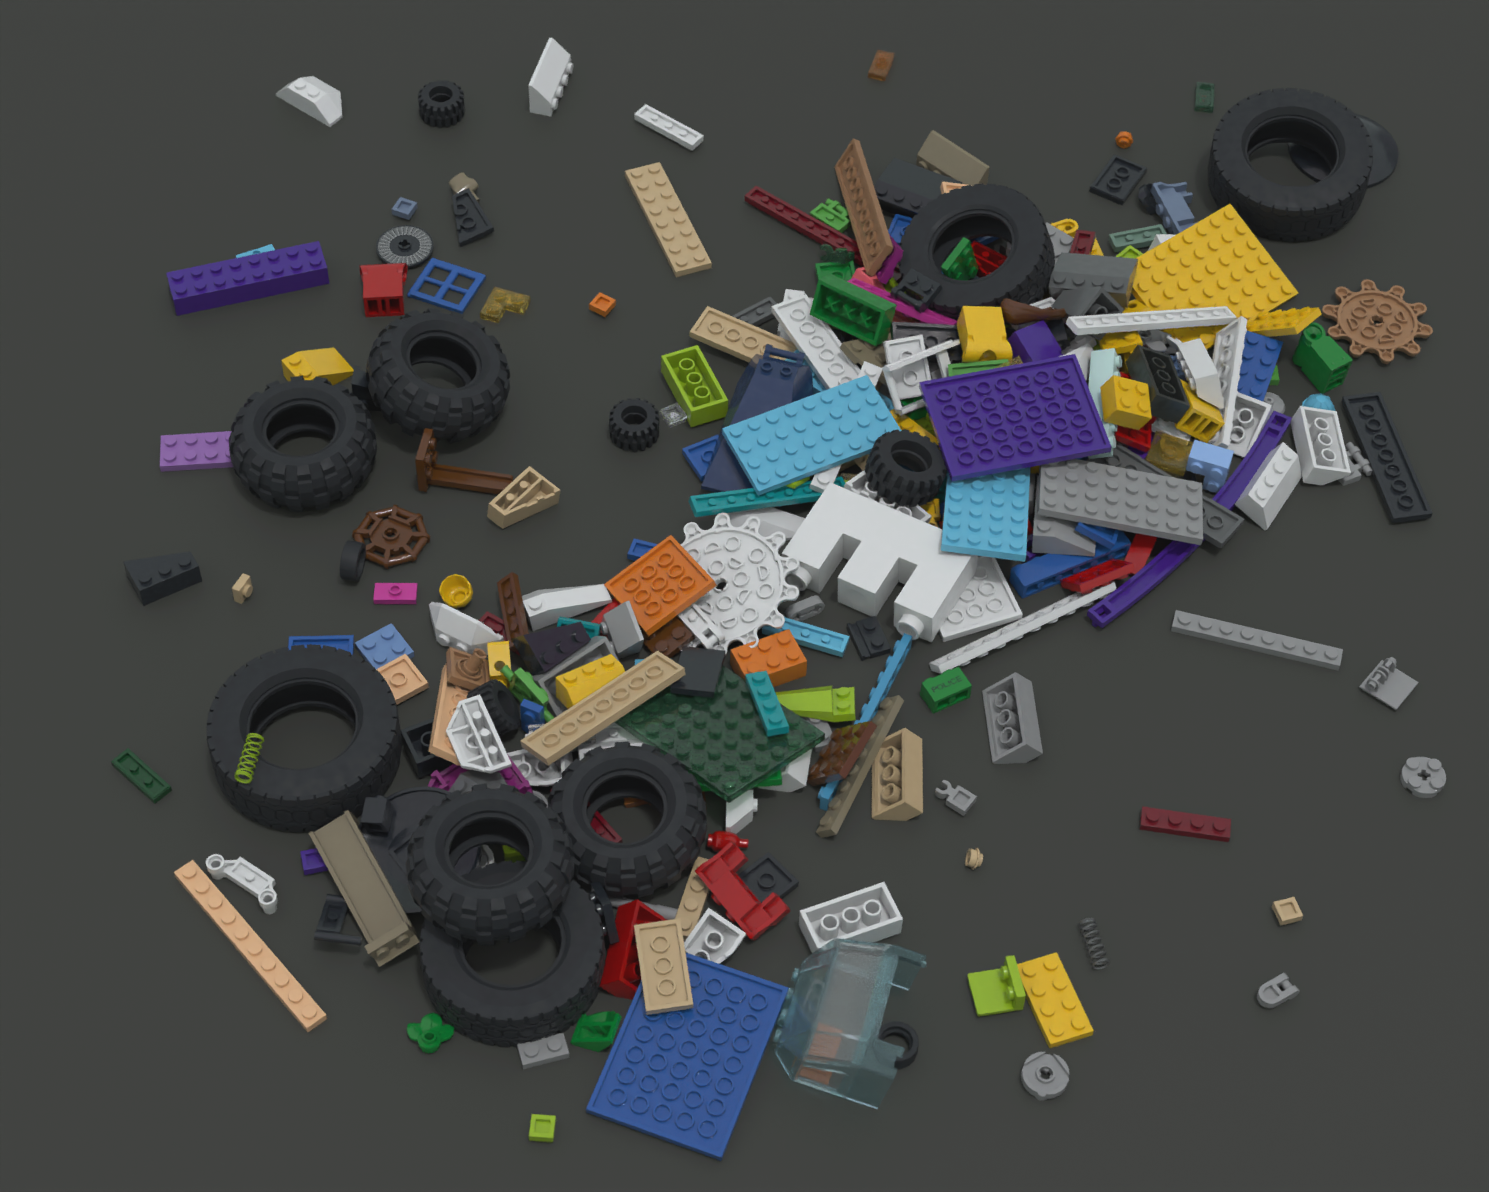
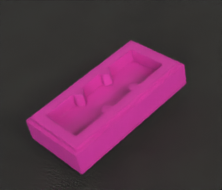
(395, 593)

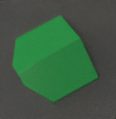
(596, 1030)

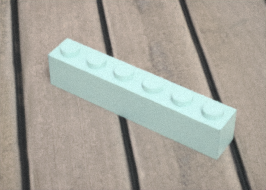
(1102, 367)

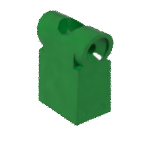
(1321, 358)

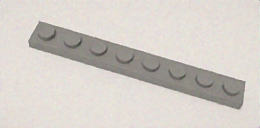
(1257, 640)

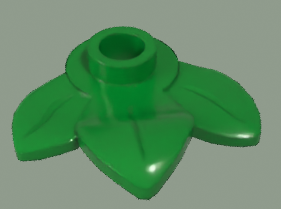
(430, 1032)

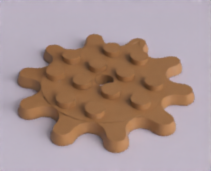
(1396, 318)

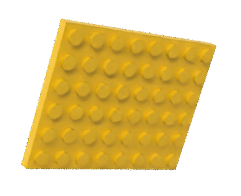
(1211, 266)

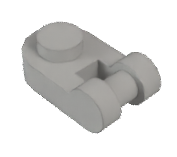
(1270, 994)

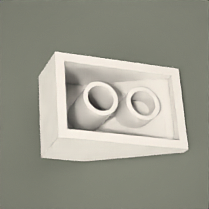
(1248, 422)

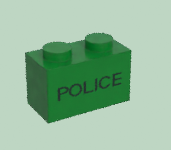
(945, 690)

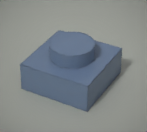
(404, 208)

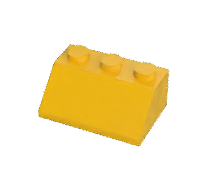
(585, 680)

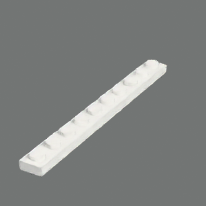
(1150, 320)
(1016, 630)

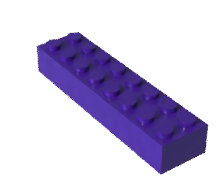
(247, 278)

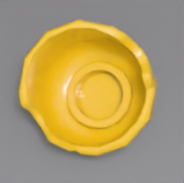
(456, 591)

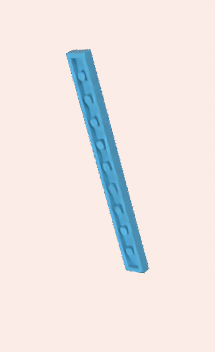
(869, 710)

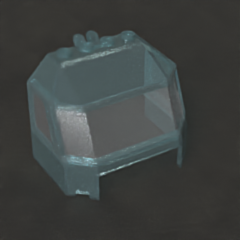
(837, 1016)

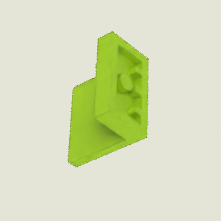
(997, 989)

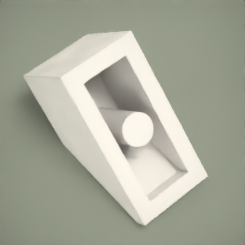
(740, 812)

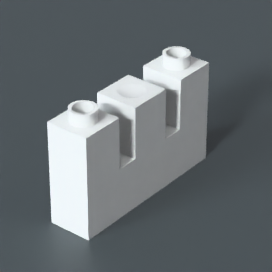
(881, 551)

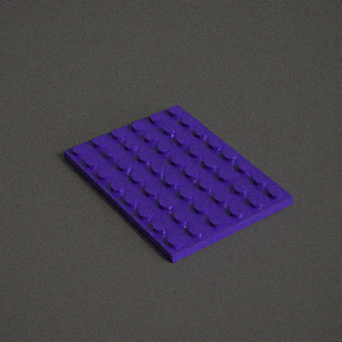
(1014, 417)

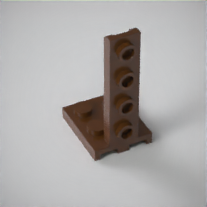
(456, 477)

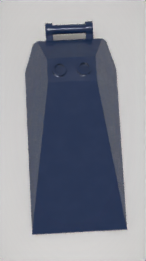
(762, 387)

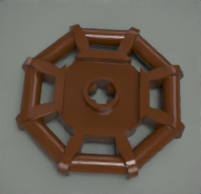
(392, 545)

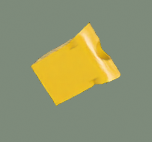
(983, 334)
(1201, 419)

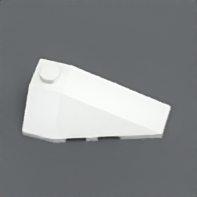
(771, 521)
(538, 772)
(714, 938)

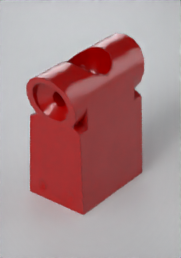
(383, 289)

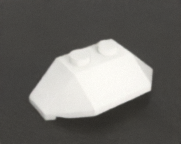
(314, 99)
(460, 630)
(476, 738)

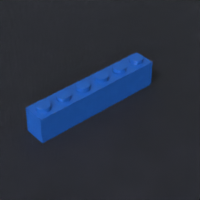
(1051, 568)

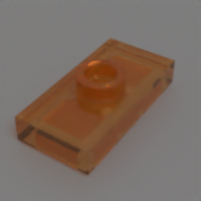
(881, 65)

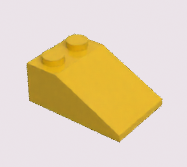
(317, 363)

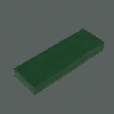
(141, 775)

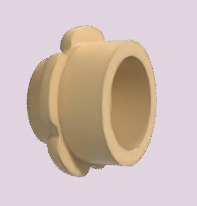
(973, 858)

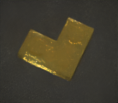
(503, 300)

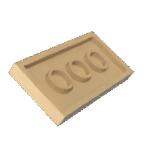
(663, 966)

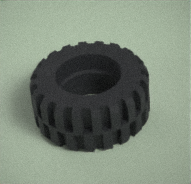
(901, 484)

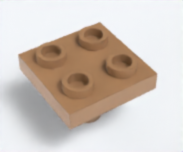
(467, 669)

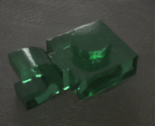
(840, 256)

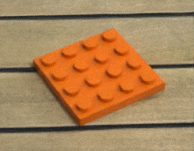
(660, 584)

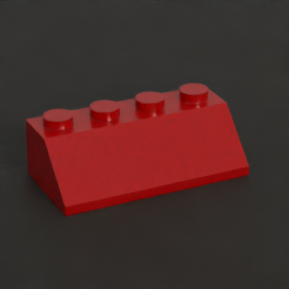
(622, 965)

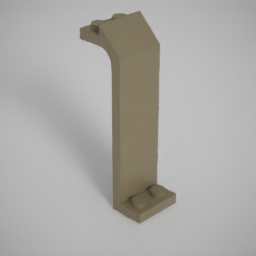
(365, 888)

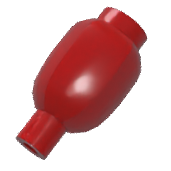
(720, 839)

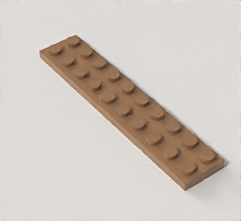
(863, 208)

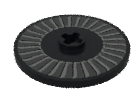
(417, 242)

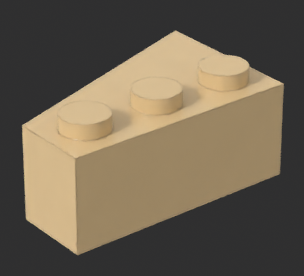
(523, 498)

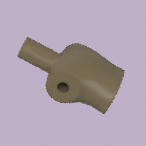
(462, 182)

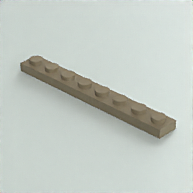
(849, 787)

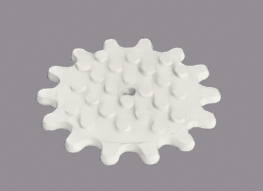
(752, 574)

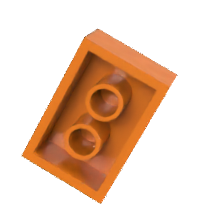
(775, 654)

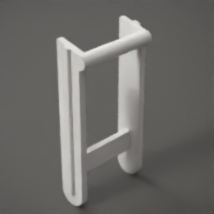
(943, 360)

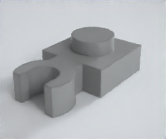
(957, 799)

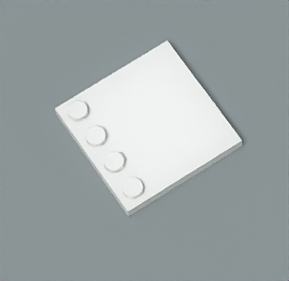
(983, 604)

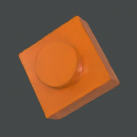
(602, 304)

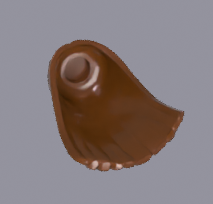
(1020, 313)

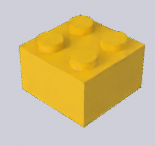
(1125, 402)

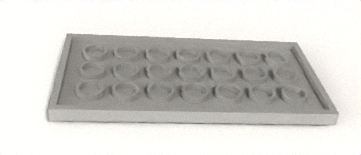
(1122, 499)

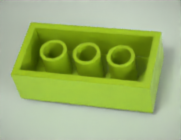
(694, 385)

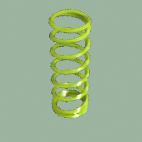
(239, 771)

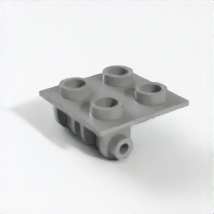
(1389, 683)

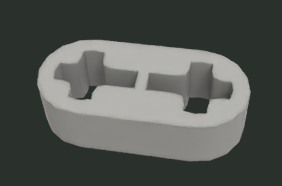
(805, 608)

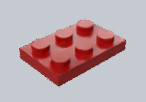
(1097, 576)

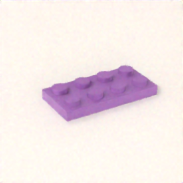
(195, 451)

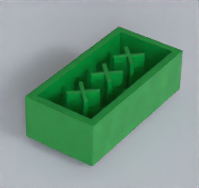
(853, 309)

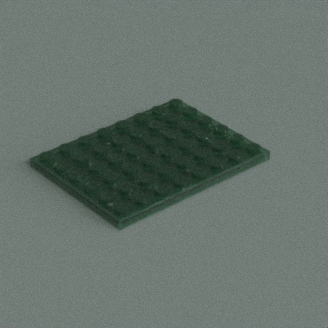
(720, 736)

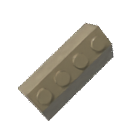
(951, 161)

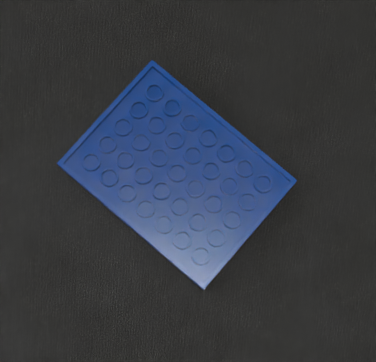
(693, 1067)

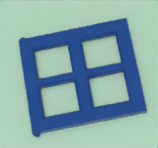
(454, 270)

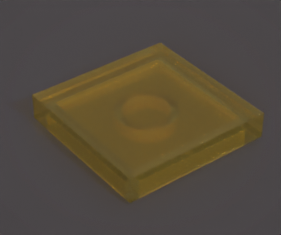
(1169, 453)

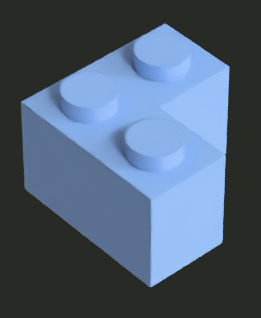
(1211, 462)

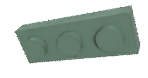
(1136, 238)

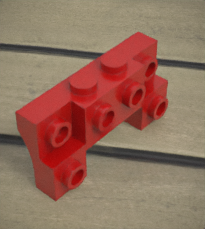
(736, 897)

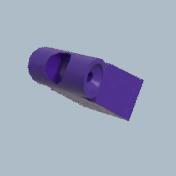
(1034, 343)

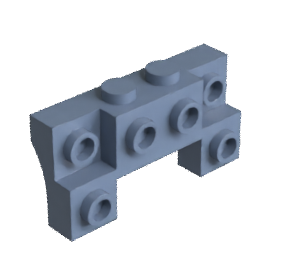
(1173, 206)

